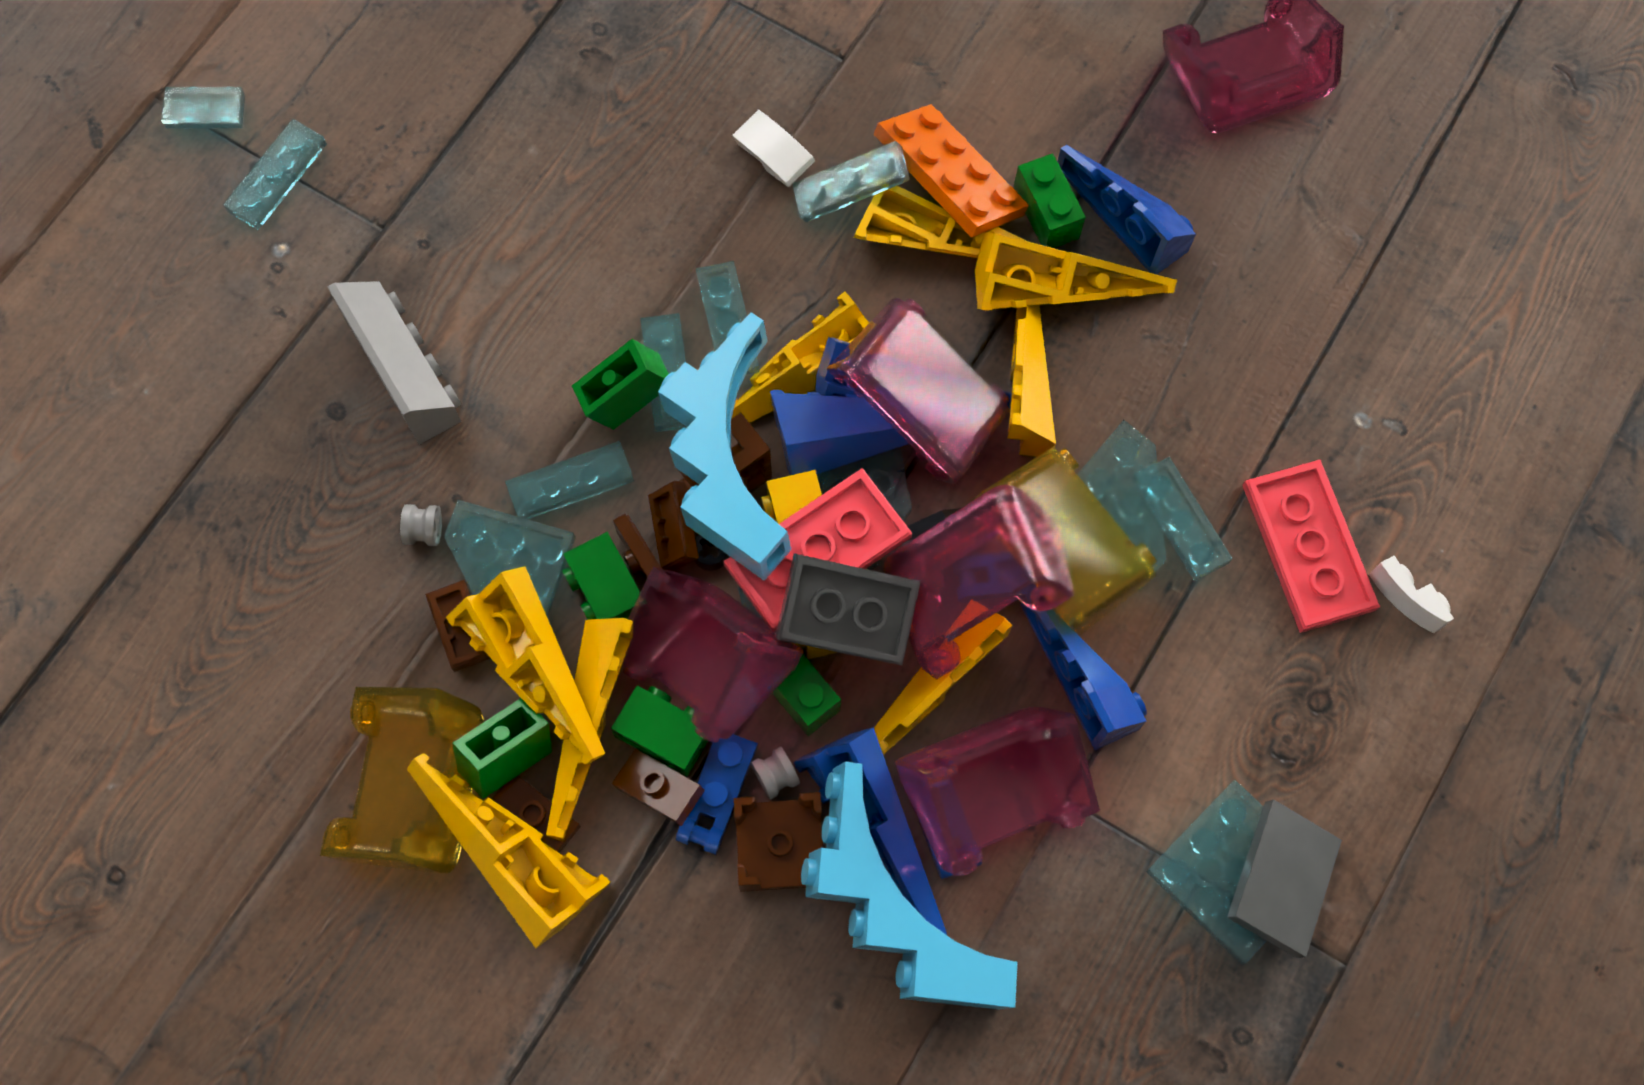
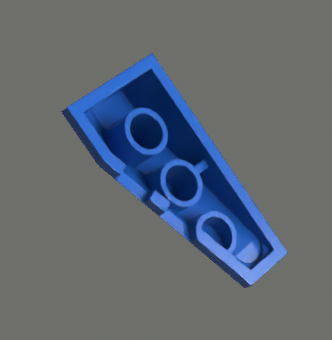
(1137, 218)
(1093, 688)

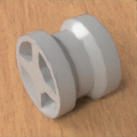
(421, 525)
(775, 772)

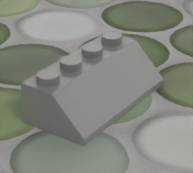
(397, 358)

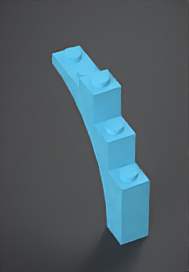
(721, 504)
(852, 872)

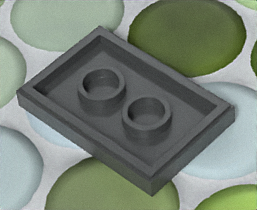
(847, 609)
(1284, 879)

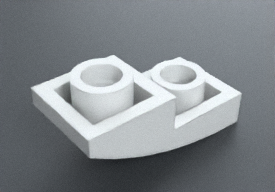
(773, 148)
(1421, 606)

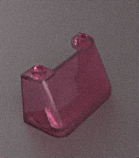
(1261, 67)
(922, 389)
(977, 565)
(706, 651)
(998, 783)

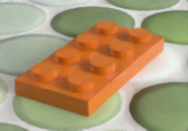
(952, 170)

